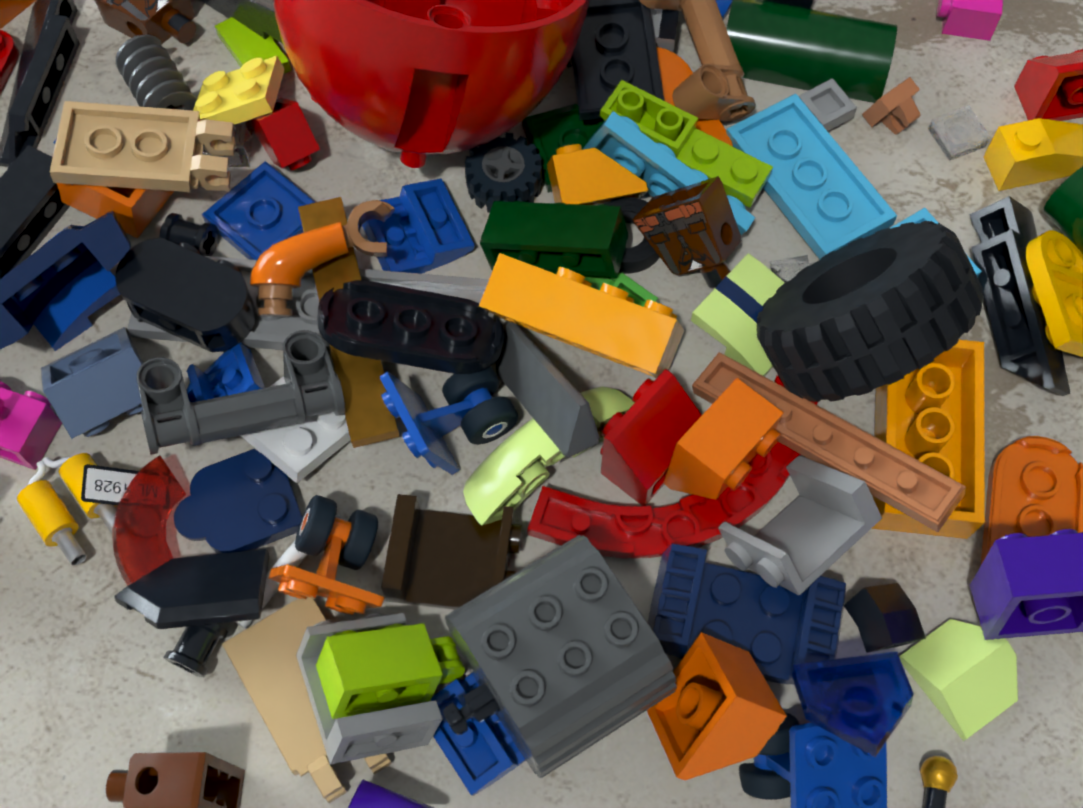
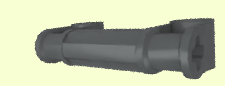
(309, 391)

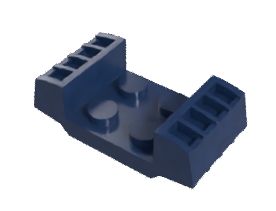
(102, 237)
(744, 612)

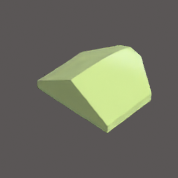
(964, 674)

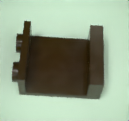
(445, 555)

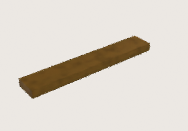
(359, 377)

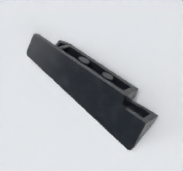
(41, 73)
(1008, 295)

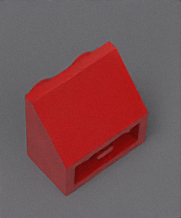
(643, 440)

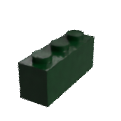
(557, 235)

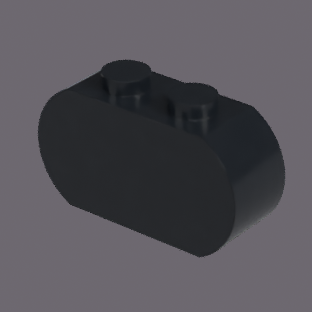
(186, 294)

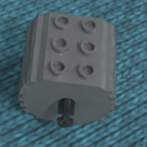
(558, 656)

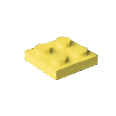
(242, 92)

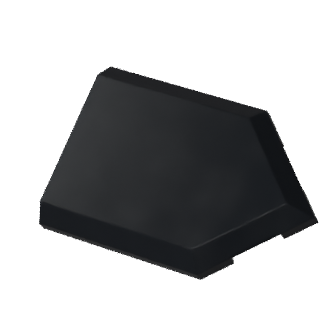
(200, 590)

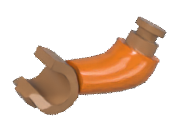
(286, 262)

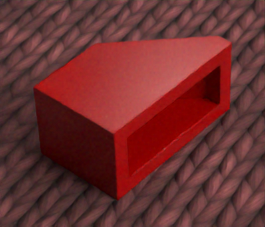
(285, 135)

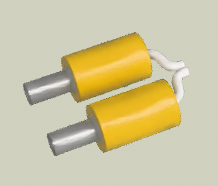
(50, 514)

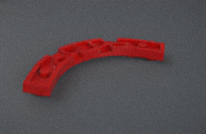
(650, 531)

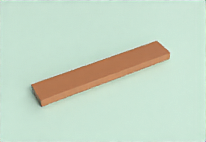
(844, 447)

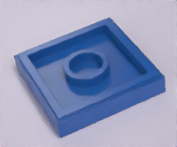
(258, 212)

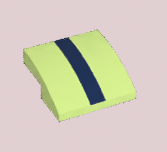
(733, 309)

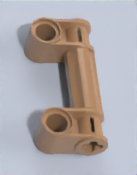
(717, 85)

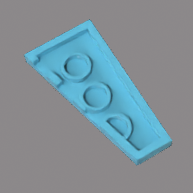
(653, 162)

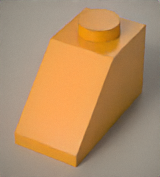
(590, 177)

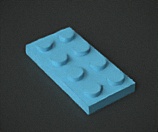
(812, 177)

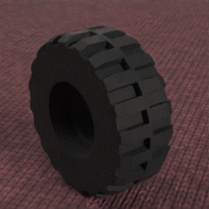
(870, 312)

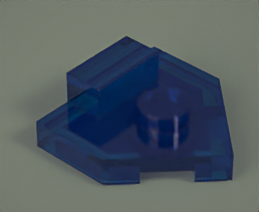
(855, 697)

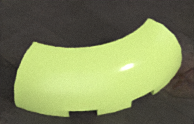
(522, 460)

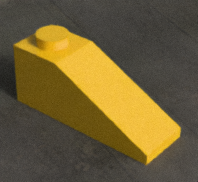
(1034, 152)

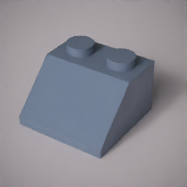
(94, 384)

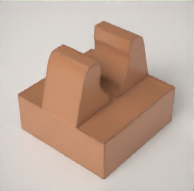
(895, 108)

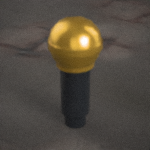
(938, 778)

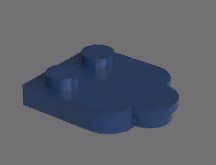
(239, 505)

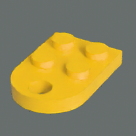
(1058, 288)

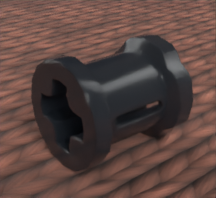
(201, 237)
(195, 648)

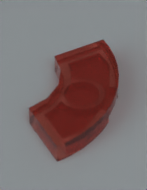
(142, 519)

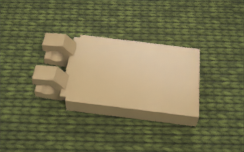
(141, 148)
(272, 676)

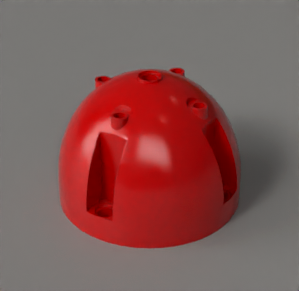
(429, 70)

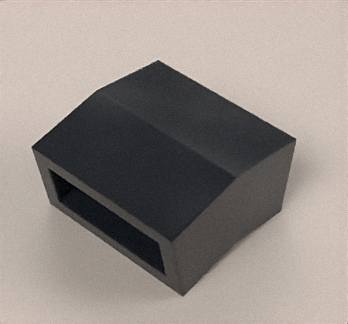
(885, 617)

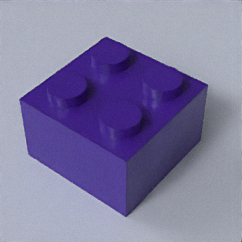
(1031, 586)

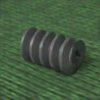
(153, 74)

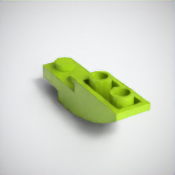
(667, 124)

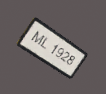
(105, 484)

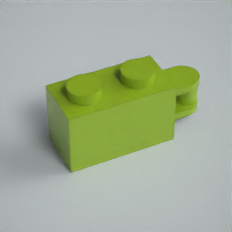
(384, 668)

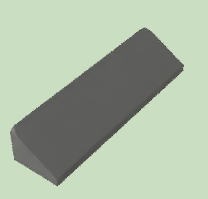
(546, 393)

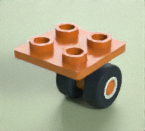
(346, 544)

